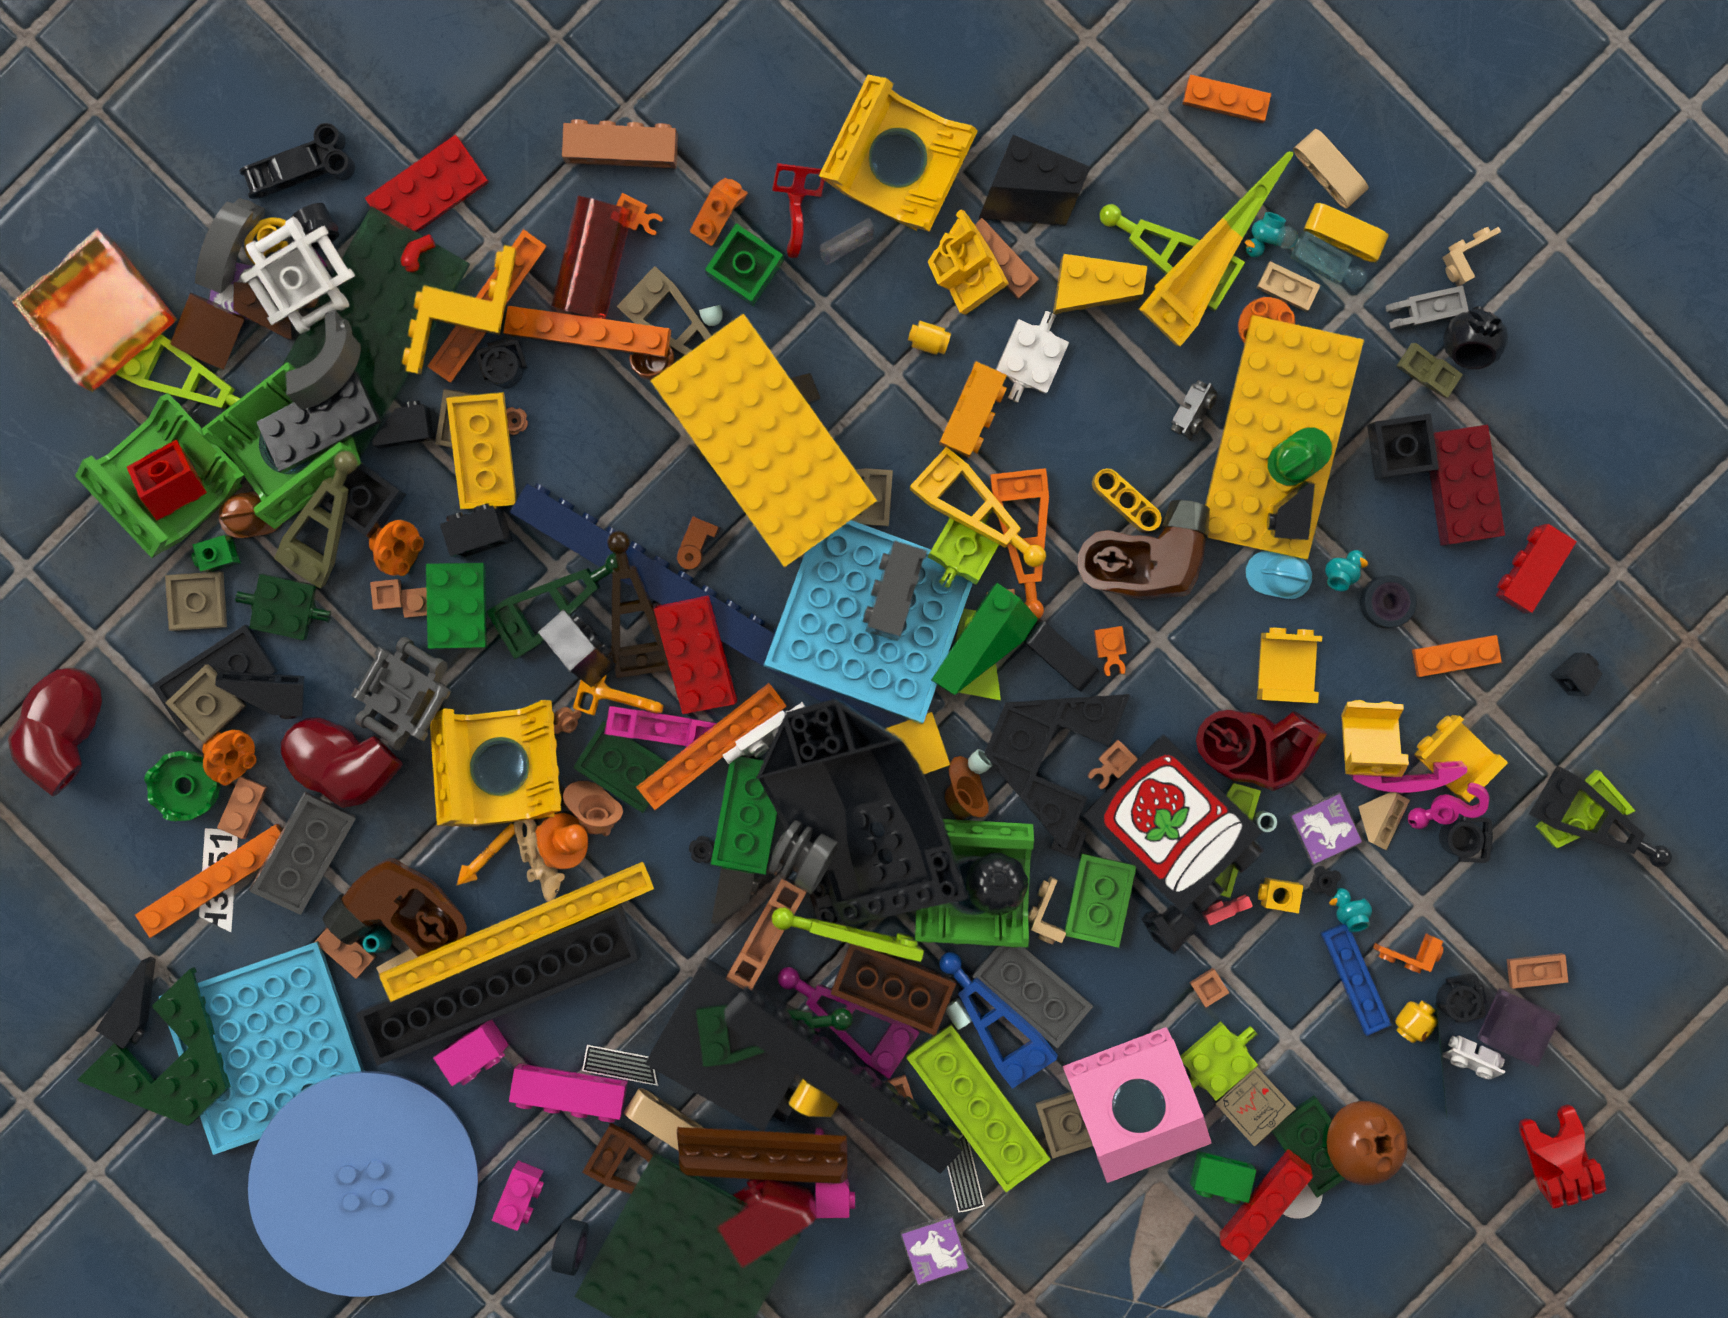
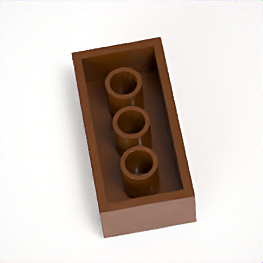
(894, 987)

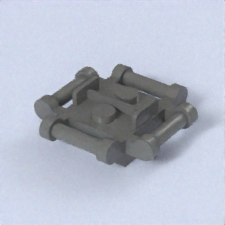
(401, 693)

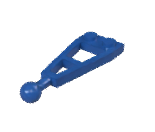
(1023, 1061)

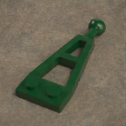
(512, 623)
(715, 1033)

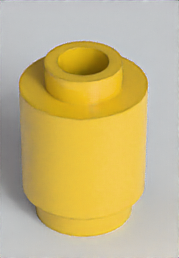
(929, 338)

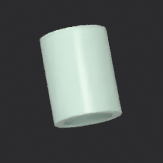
(1272, 823)
(958, 1014)

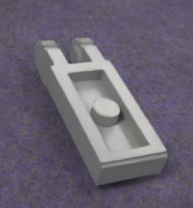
(1430, 307)

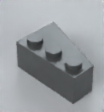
(894, 590)

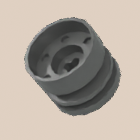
(802, 856)

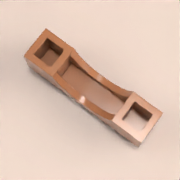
(764, 935)

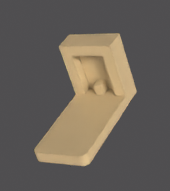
(1457, 265)
(1046, 931)

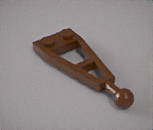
(609, 1155)

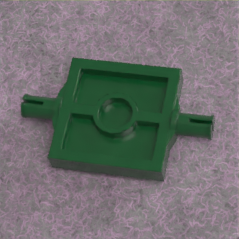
(283, 606)

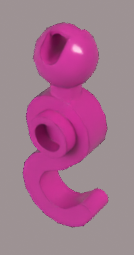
(1446, 808)

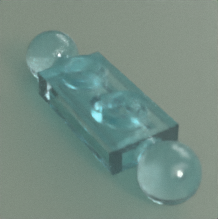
(1321, 257)

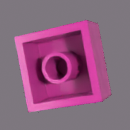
(470, 1052)

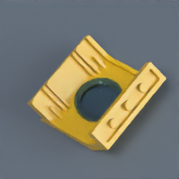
(896, 155)
(495, 766)

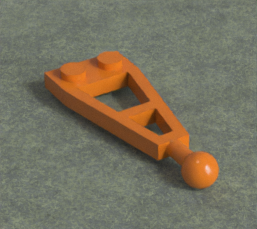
(1025, 486)

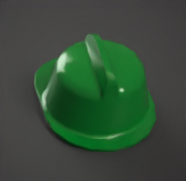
(1300, 456)

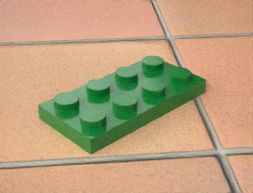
(744, 820)

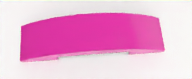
(654, 726)
(1442, 774)

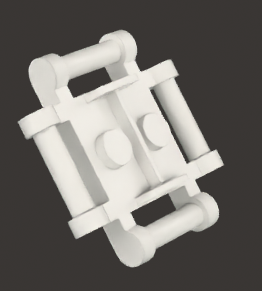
(296, 275)

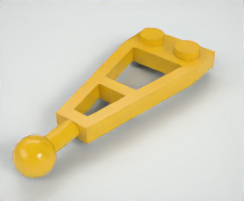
(938, 479)

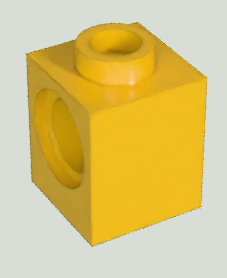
(1292, 897)

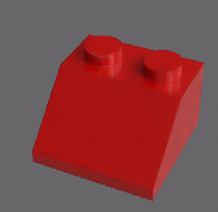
(166, 480)

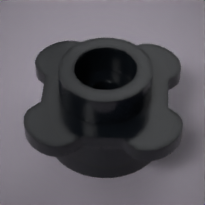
(1317, 881)

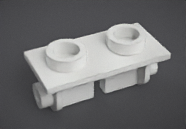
(1485, 1063)

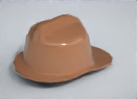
(592, 807)

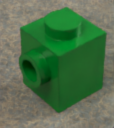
(215, 554)

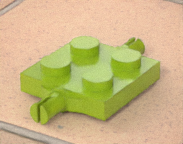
(962, 552)
(1219, 1060)

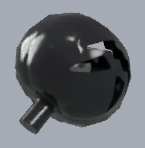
(1475, 339)
(996, 883)

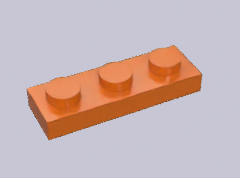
(1226, 98)
(1456, 656)

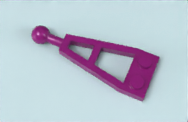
(890, 1047)

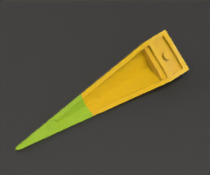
(1188, 287)

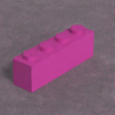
(568, 1092)

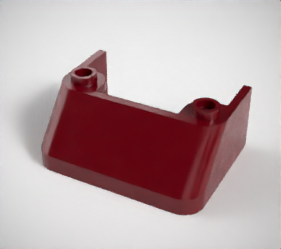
(771, 1216)

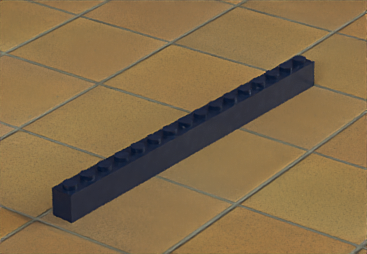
(666, 587)

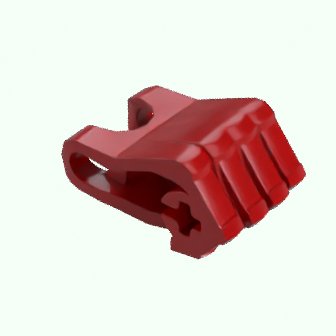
(1562, 1161)

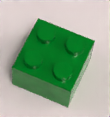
(744, 264)

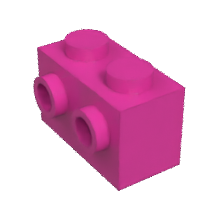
(517, 1196)

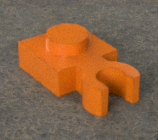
(638, 213)
(1110, 644)

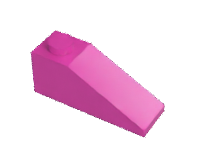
(833, 1199)

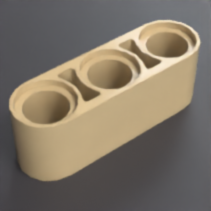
(1330, 168)
(657, 1116)

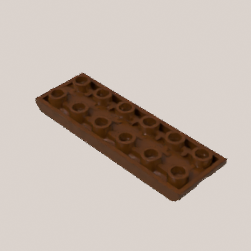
(762, 1155)

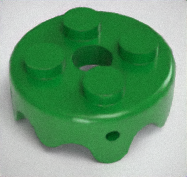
(164, 791)

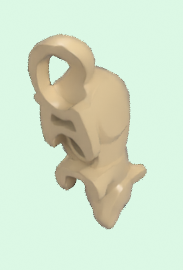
(549, 877)

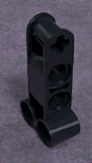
(299, 164)

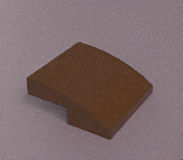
(207, 331)

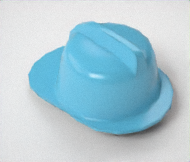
(1279, 575)

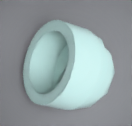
(711, 316)
(978, 762)

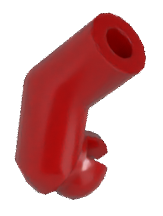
(412, 252)

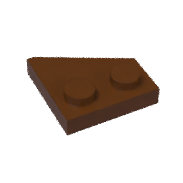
(248, 305)

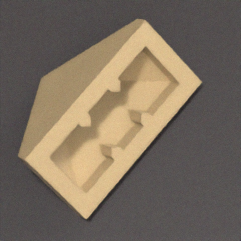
(1383, 817)

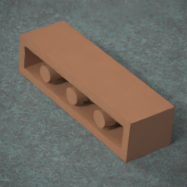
(620, 144)

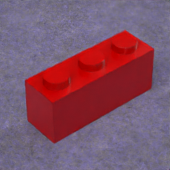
(1535, 568)

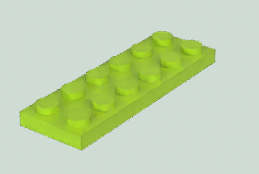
(978, 1107)

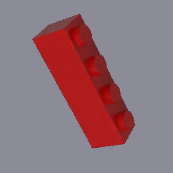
(1265, 1205)

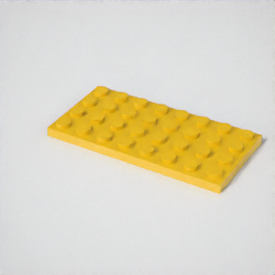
(1284, 383)
(763, 440)

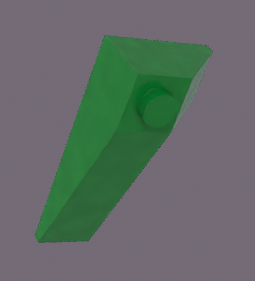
(990, 635)

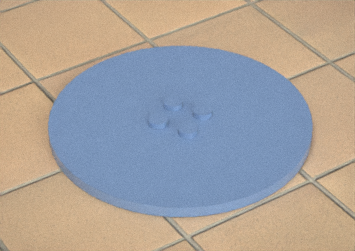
(363, 1183)

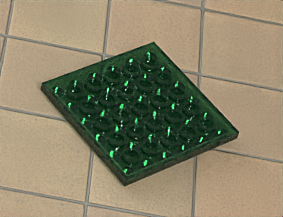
(672, 1258)

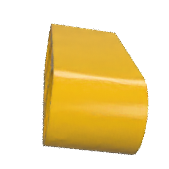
(1346, 232)
(1140, 503)
(812, 1101)

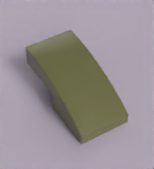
(1429, 371)

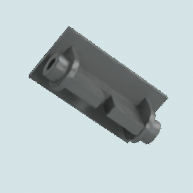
(1200, 400)

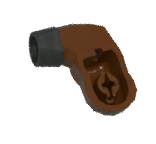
(1149, 565)
(401, 900)

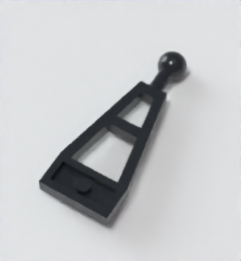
(1559, 795)

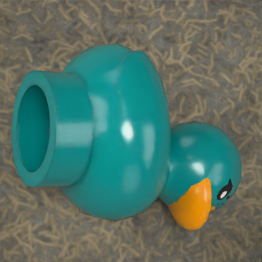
(1265, 231)
(1345, 572)
(1353, 913)

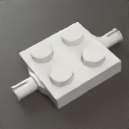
(1032, 356)
(757, 741)

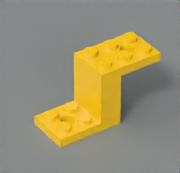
(459, 310)

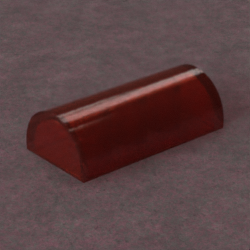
(591, 257)

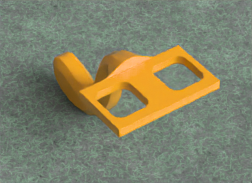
(602, 691)

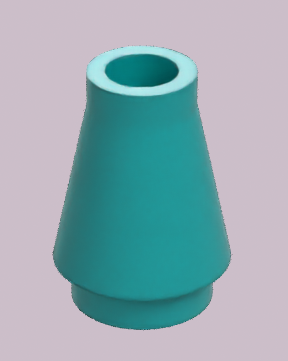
(383, 939)

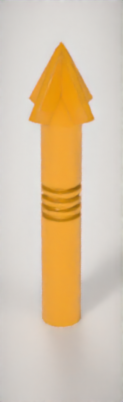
(468, 873)

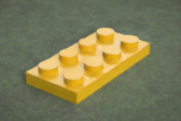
(481, 450)

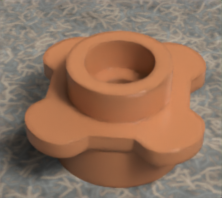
(566, 720)

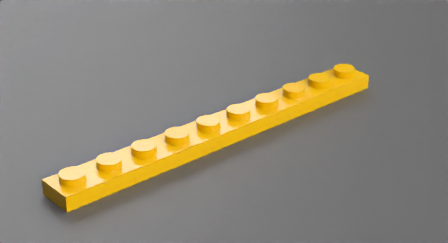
(516, 931)

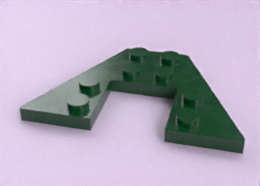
(190, 1082)

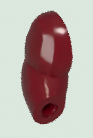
(51, 726)
(335, 764)

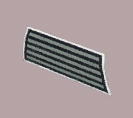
(618, 1065)
(965, 1179)

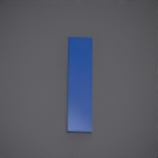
(1356, 979)

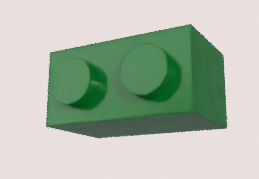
(1222, 1177)

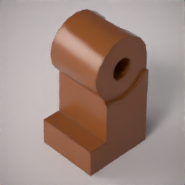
(693, 543)

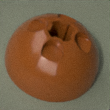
(1355, 1146)

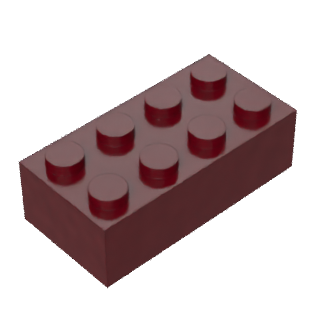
(1466, 486)

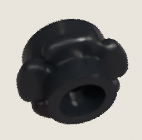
(696, 854)

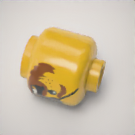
(1416, 1021)

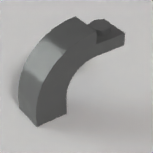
(223, 242)
(329, 370)

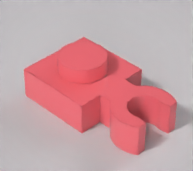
(1220, 911)

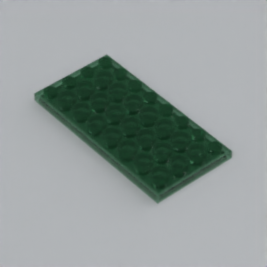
(381, 306)

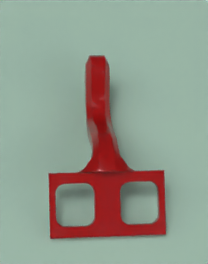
(796, 194)

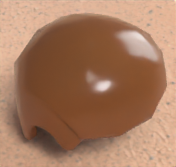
(651, 366)

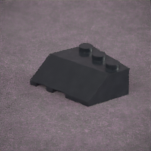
(1034, 185)

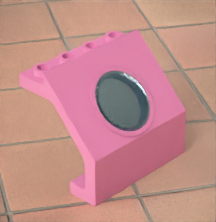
(1137, 1104)

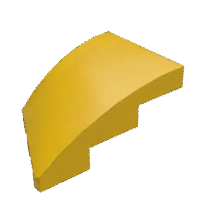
(966, 265)

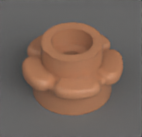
(521, 424)

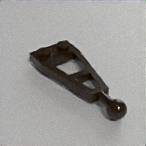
(635, 658)

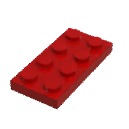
(430, 186)
(695, 654)

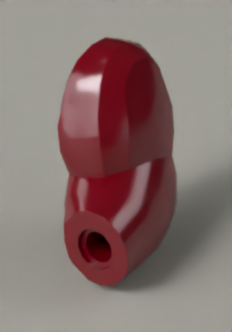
(1256, 750)

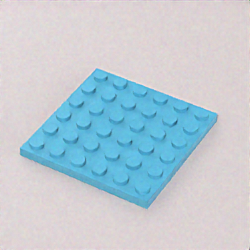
(825, 634)
(276, 1035)

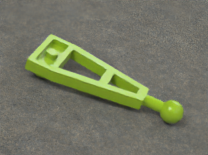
(1111, 215)
(141, 366)
(901, 945)

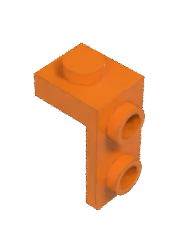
(717, 209)
(1428, 954)

